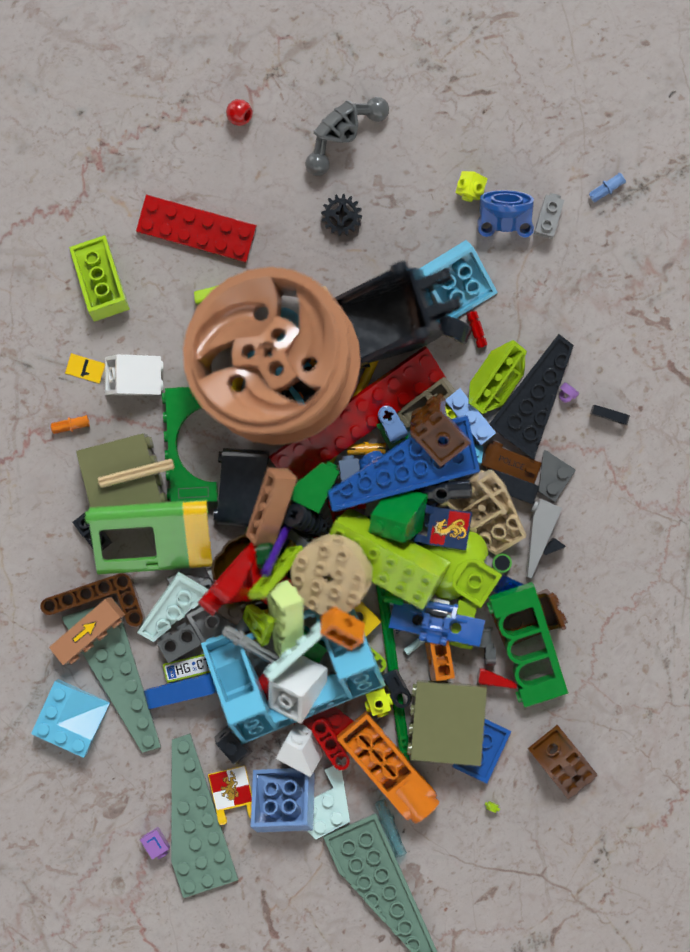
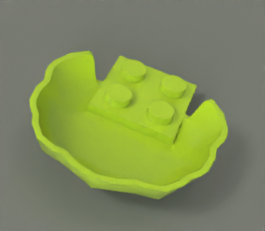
(467, 571)

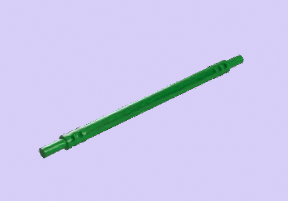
(392, 663)

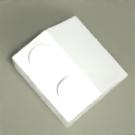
(301, 750)

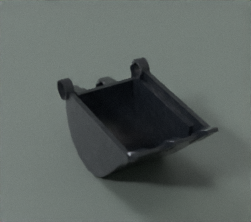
(396, 311)

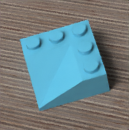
(70, 718)

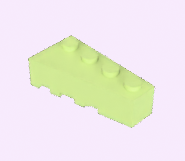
(287, 609)

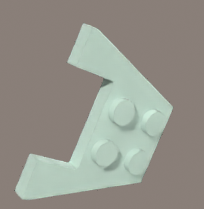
(330, 806)

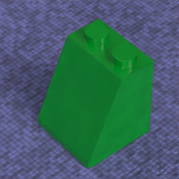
(313, 488)
(399, 516)

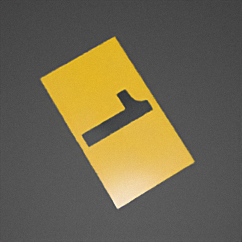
(85, 368)

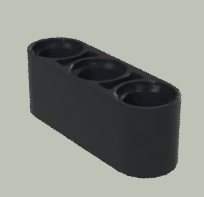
(518, 488)

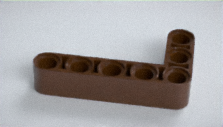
(96, 593)

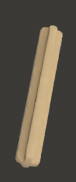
(136, 473)

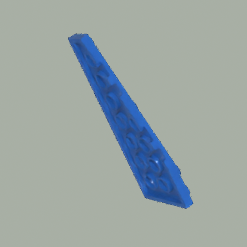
(404, 470)

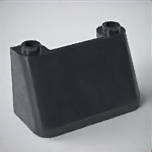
(239, 484)

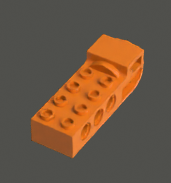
(389, 768)

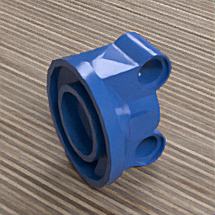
(506, 212)

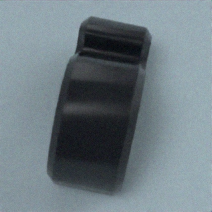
(455, 329)

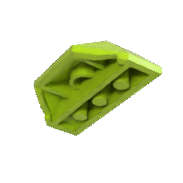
(497, 377)

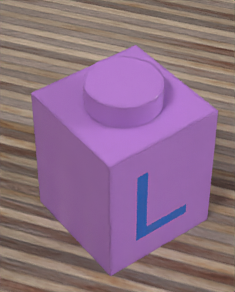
(155, 843)

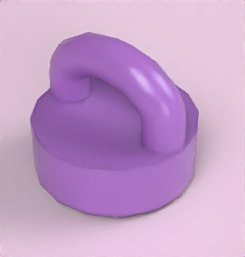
(568, 389)

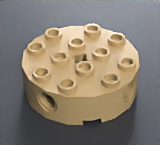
(331, 574)

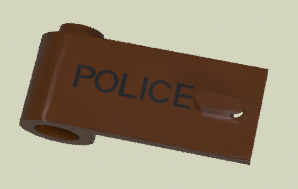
(510, 463)

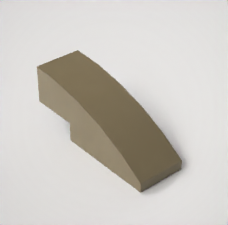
(442, 386)

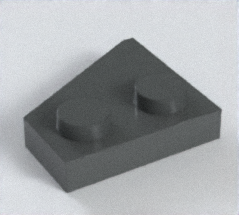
(554, 476)

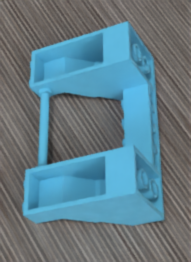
(246, 702)

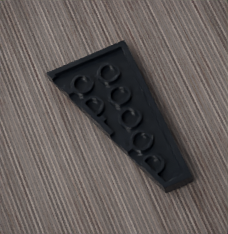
(530, 405)

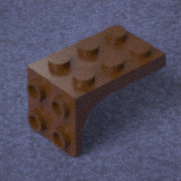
(554, 617)

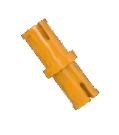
(363, 449)

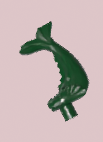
(263, 552)

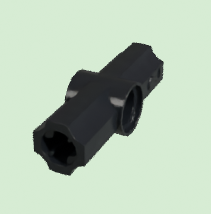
(453, 490)

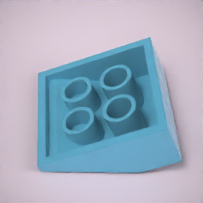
(468, 280)

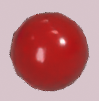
(239, 112)

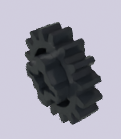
(350, 215)

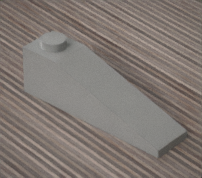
(542, 525)

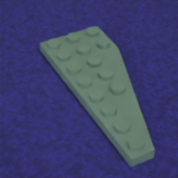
(197, 839)
(373, 871)

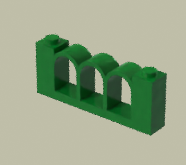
(544, 687)

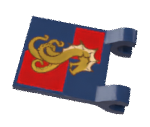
(446, 528)

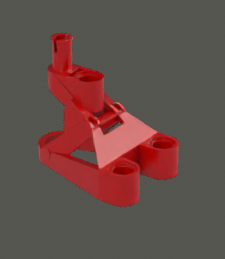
(235, 582)

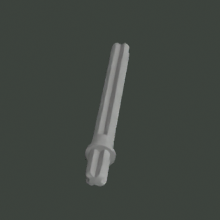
(242, 640)

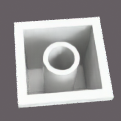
(133, 375)
(297, 688)

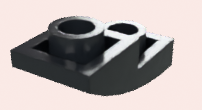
(84, 529)

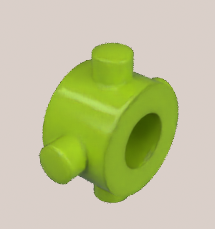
(491, 806)

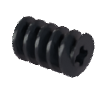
(303, 519)

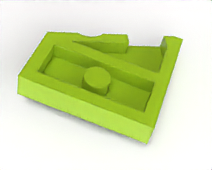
(259, 623)

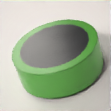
(502, 563)

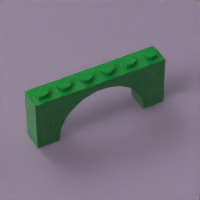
(183, 485)

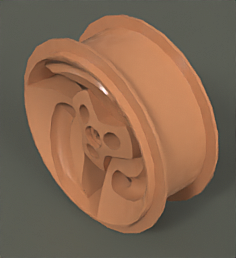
(229, 320)

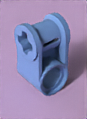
(394, 426)

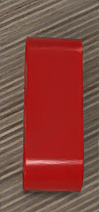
(332, 753)

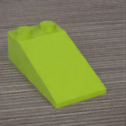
(99, 278)

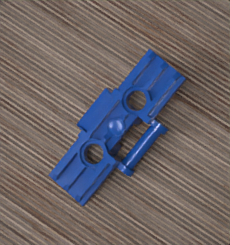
(436, 629)

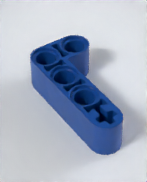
(180, 691)

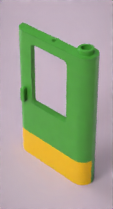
(179, 535)

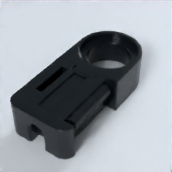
(610, 414)
(397, 686)

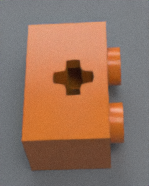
(342, 628)
(439, 661)

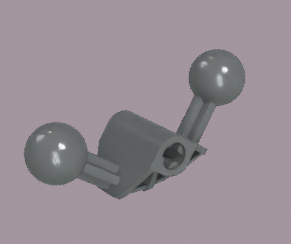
(342, 126)

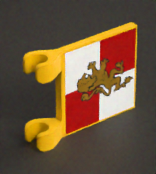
(230, 790)

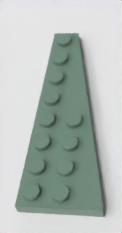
(119, 676)

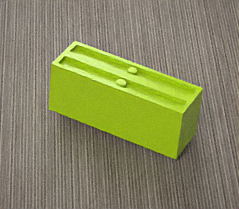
(396, 566)

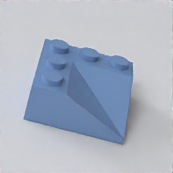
(282, 800)

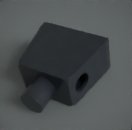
(232, 746)

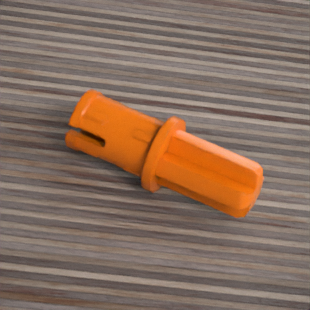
(70, 424)

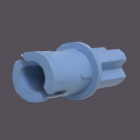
(607, 187)

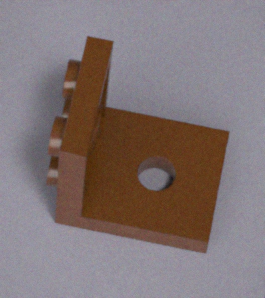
(430, 424)
(566, 766)

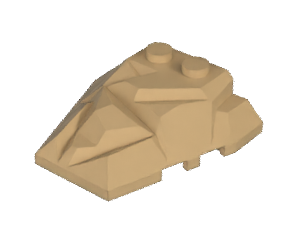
(492, 512)

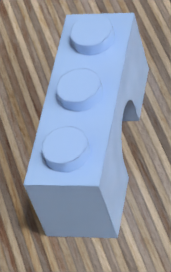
(479, 426)

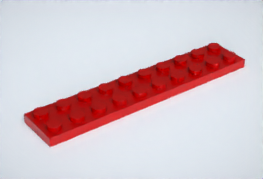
(361, 414)

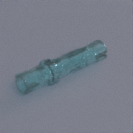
(387, 820)

